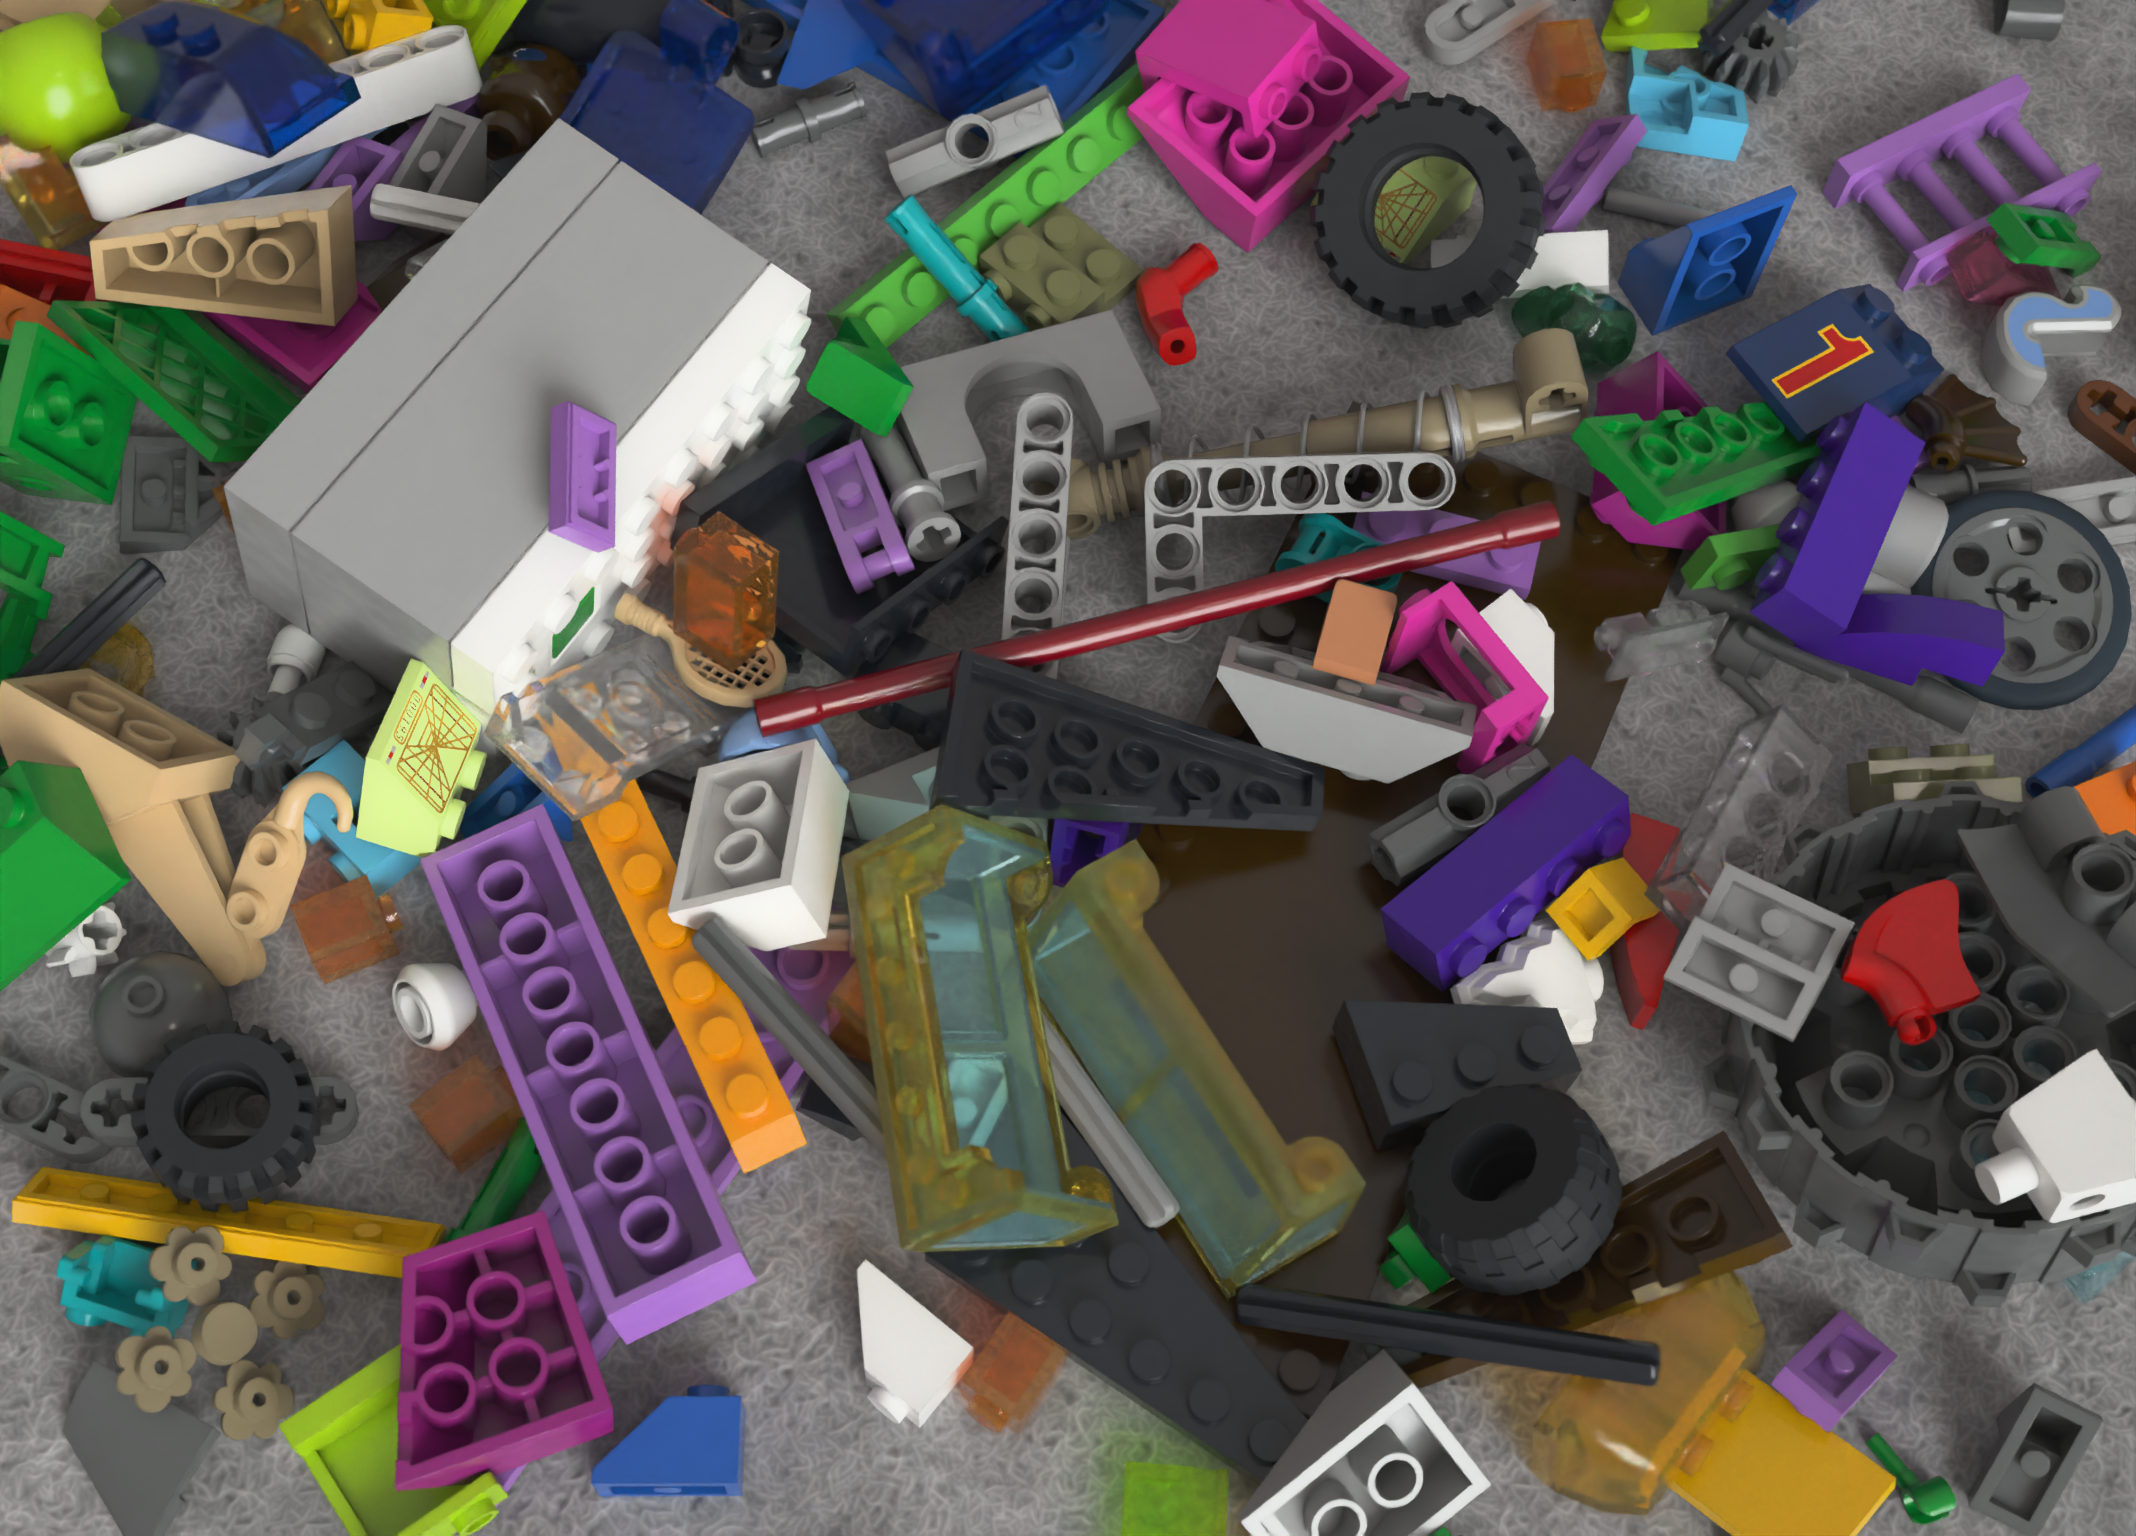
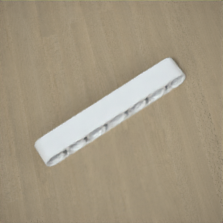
(167, 164)

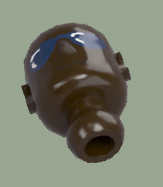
(525, 97)

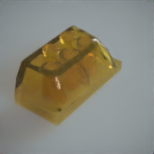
(1626, 1441)

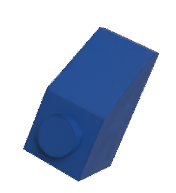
(680, 1449)

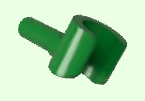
(1923, 1500)

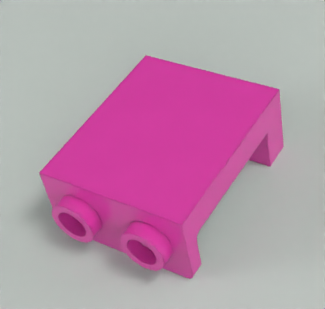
(1234, 53)

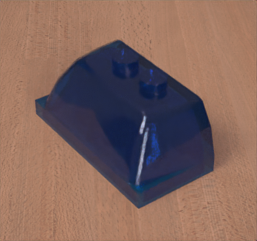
(221, 76)

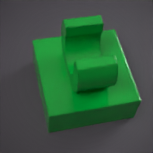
(1411, 1259)

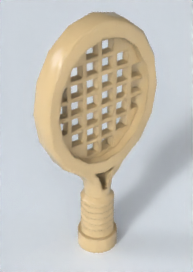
(634, 612)

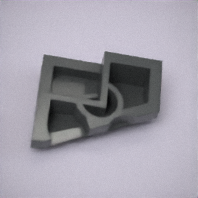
(134, 1455)

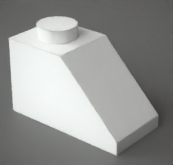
(1528, 638)
(906, 1350)

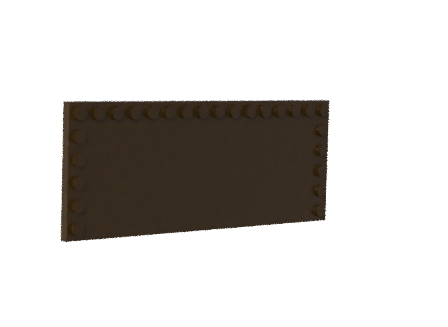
(1291, 923)

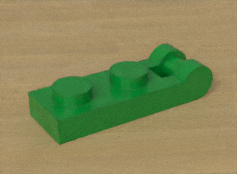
(2042, 238)

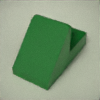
(860, 378)

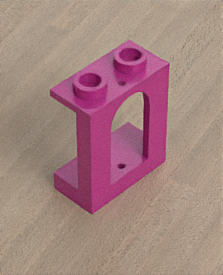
(1423, 636)

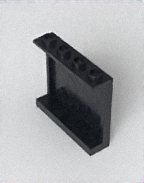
(815, 597)

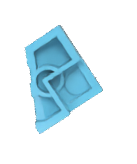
(1685, 110)

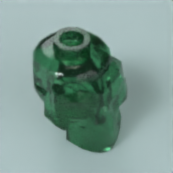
(1599, 323)

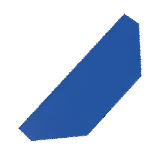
(824, 45)

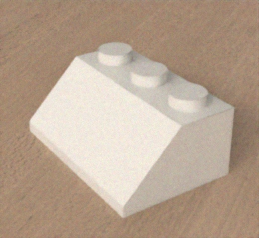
(763, 846)

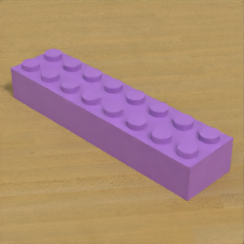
(587, 1076)

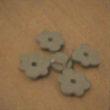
(220, 1334)

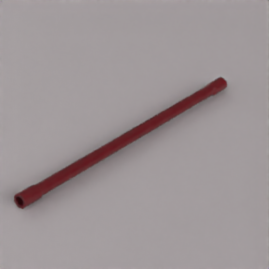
(1503, 531)

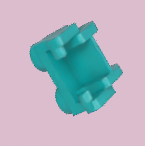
(114, 1284)

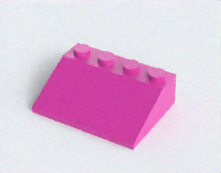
(1257, 182)

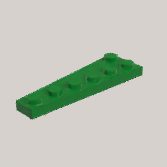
(1692, 461)

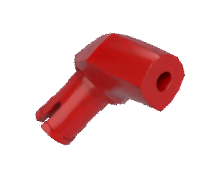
(1161, 301)

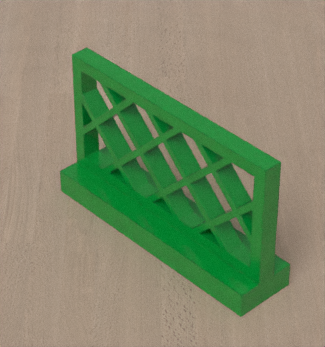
(182, 373)

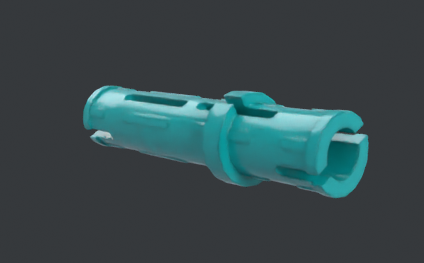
(949, 266)

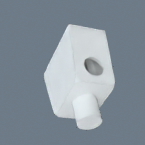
(2066, 1144)

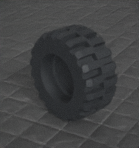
(1362, 168)

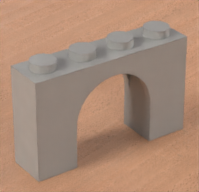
(1077, 360)

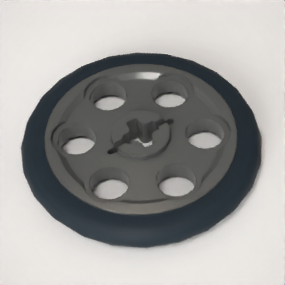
(2061, 537)

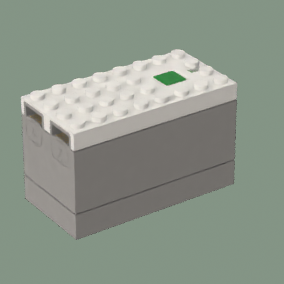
(416, 474)

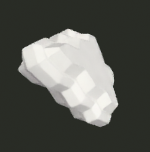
(1539, 972)

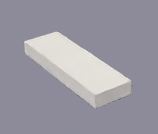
(1560, 260)

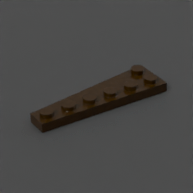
(1670, 1233)

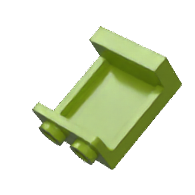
(352, 1453)

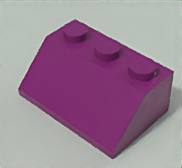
(1647, 390)

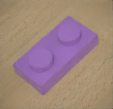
(1833, 1370)

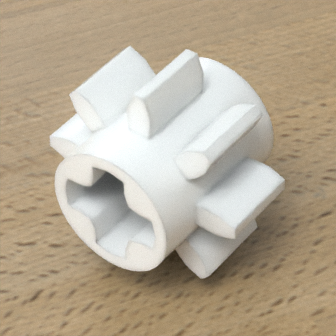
(89, 943)

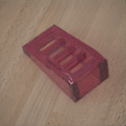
(1990, 277)

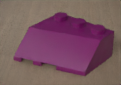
(492, 1358)

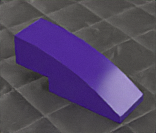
(1910, 633)

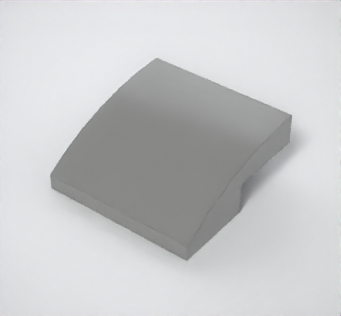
(1759, 952)

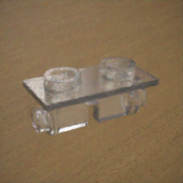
(1679, 636)

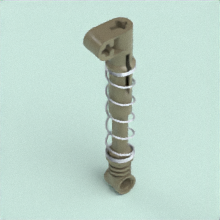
(1541, 401)

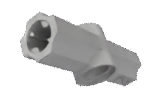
(1010, 129)

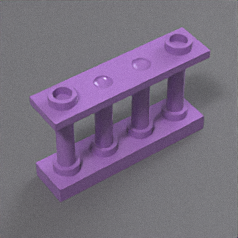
(1952, 134)

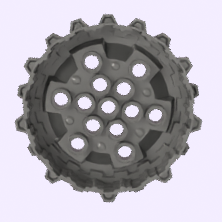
(1900, 1167)

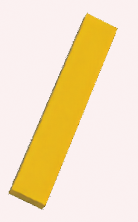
(265, 1231)

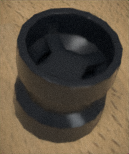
(761, 47)

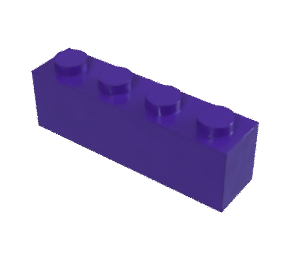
(1836, 527)
(1507, 872)

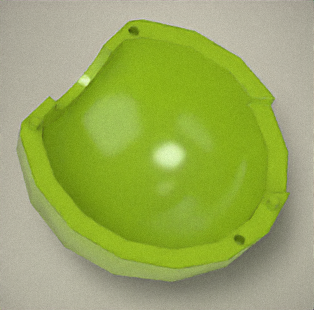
(57, 85)

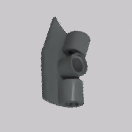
(2040, 890)

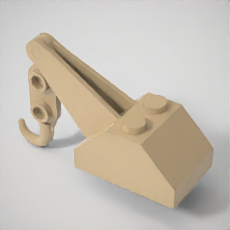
(154, 794)

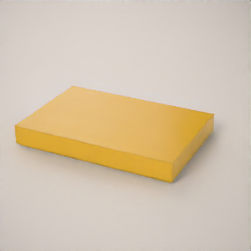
(1783, 1475)

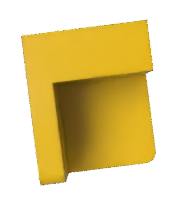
(1602, 906)

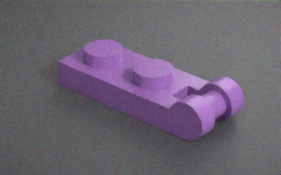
(859, 515)

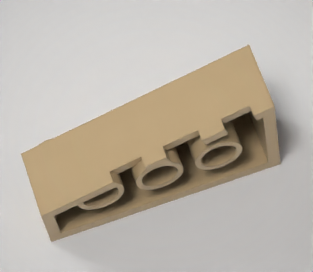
(237, 257)

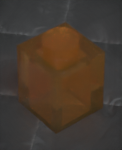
(1566, 65)
(348, 928)
(468, 1112)
(1012, 1375)

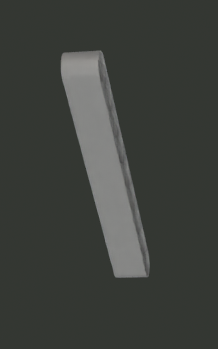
(1035, 518)

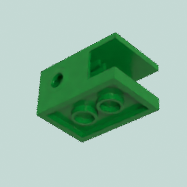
(60, 418)

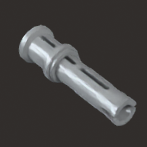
(913, 500)

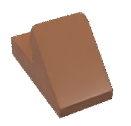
(1355, 631)

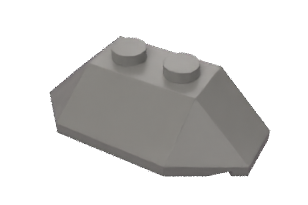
(1339, 721)

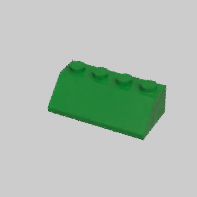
(53, 861)

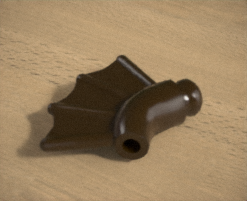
(1963, 424)

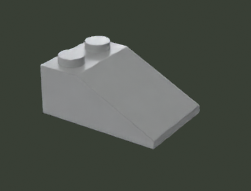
(1367, 1465)

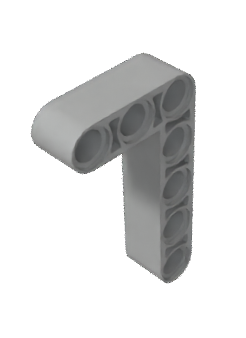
(1267, 499)

